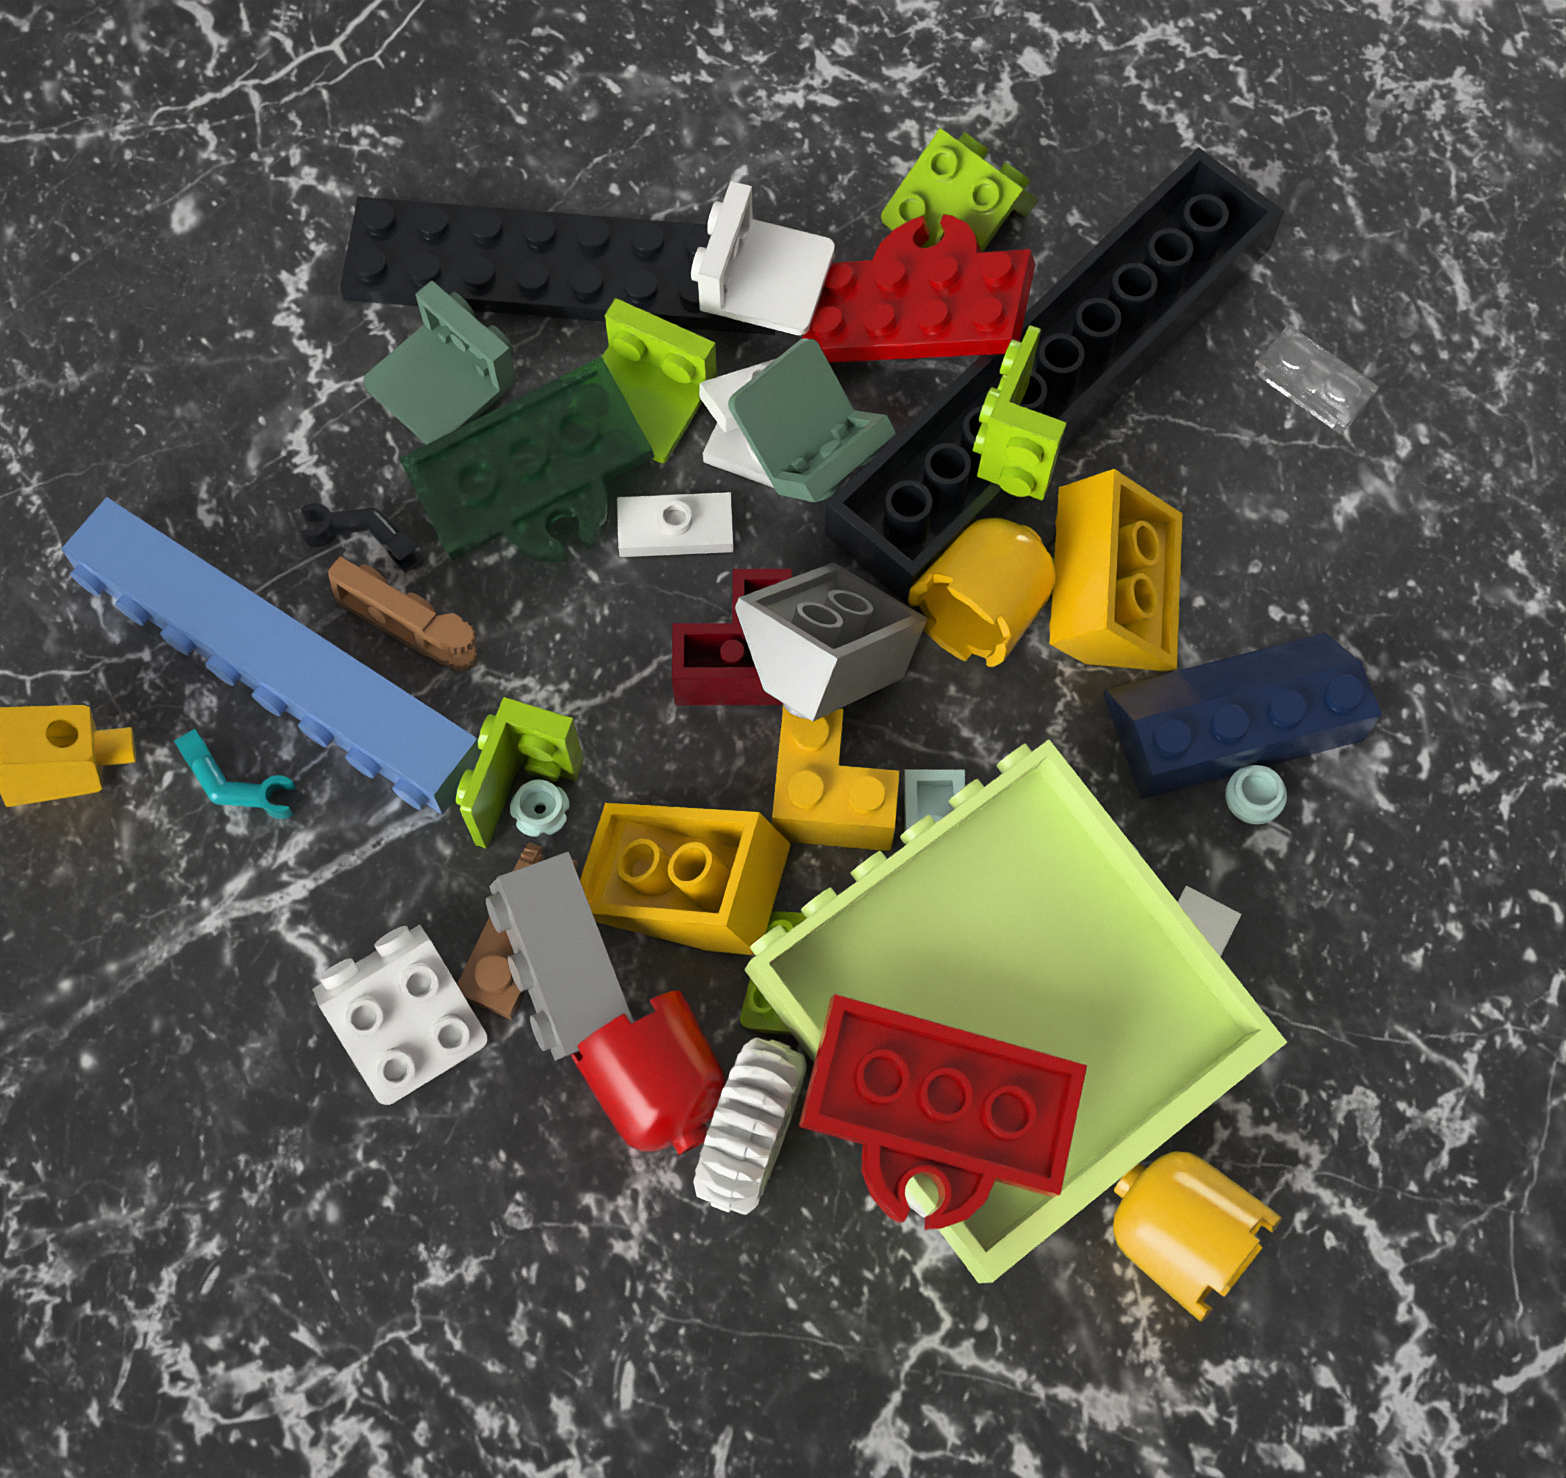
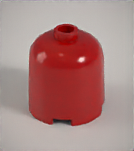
(654, 1076)

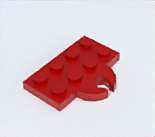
(924, 299)
(941, 1108)

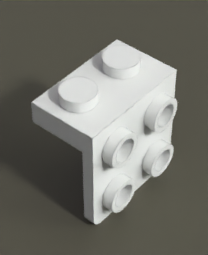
(760, 268)
(399, 1014)

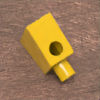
(56, 752)

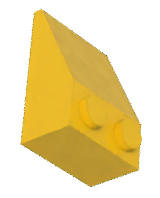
(685, 874)

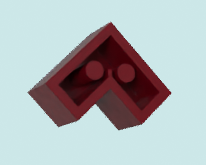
(714, 659)

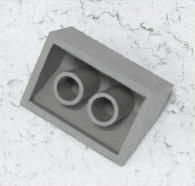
(827, 639)

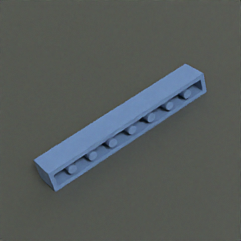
(273, 655)

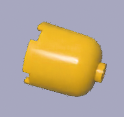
(985, 589)
(1189, 1227)

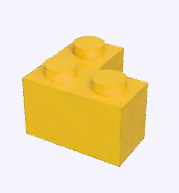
(826, 801)

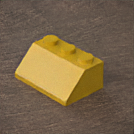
(1116, 574)

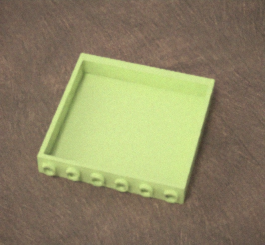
(1041, 933)

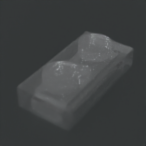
(1315, 379)

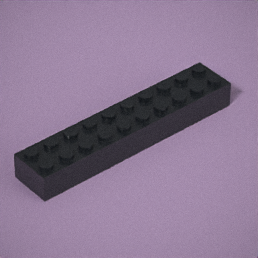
(1095, 341)

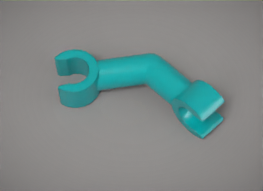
(231, 793)

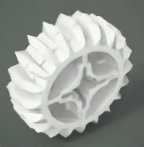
(749, 1125)

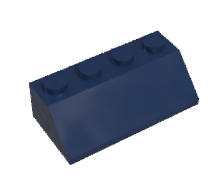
(1242, 713)

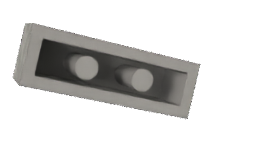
(556, 953)

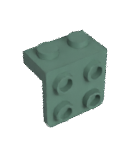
(444, 369)
(805, 424)

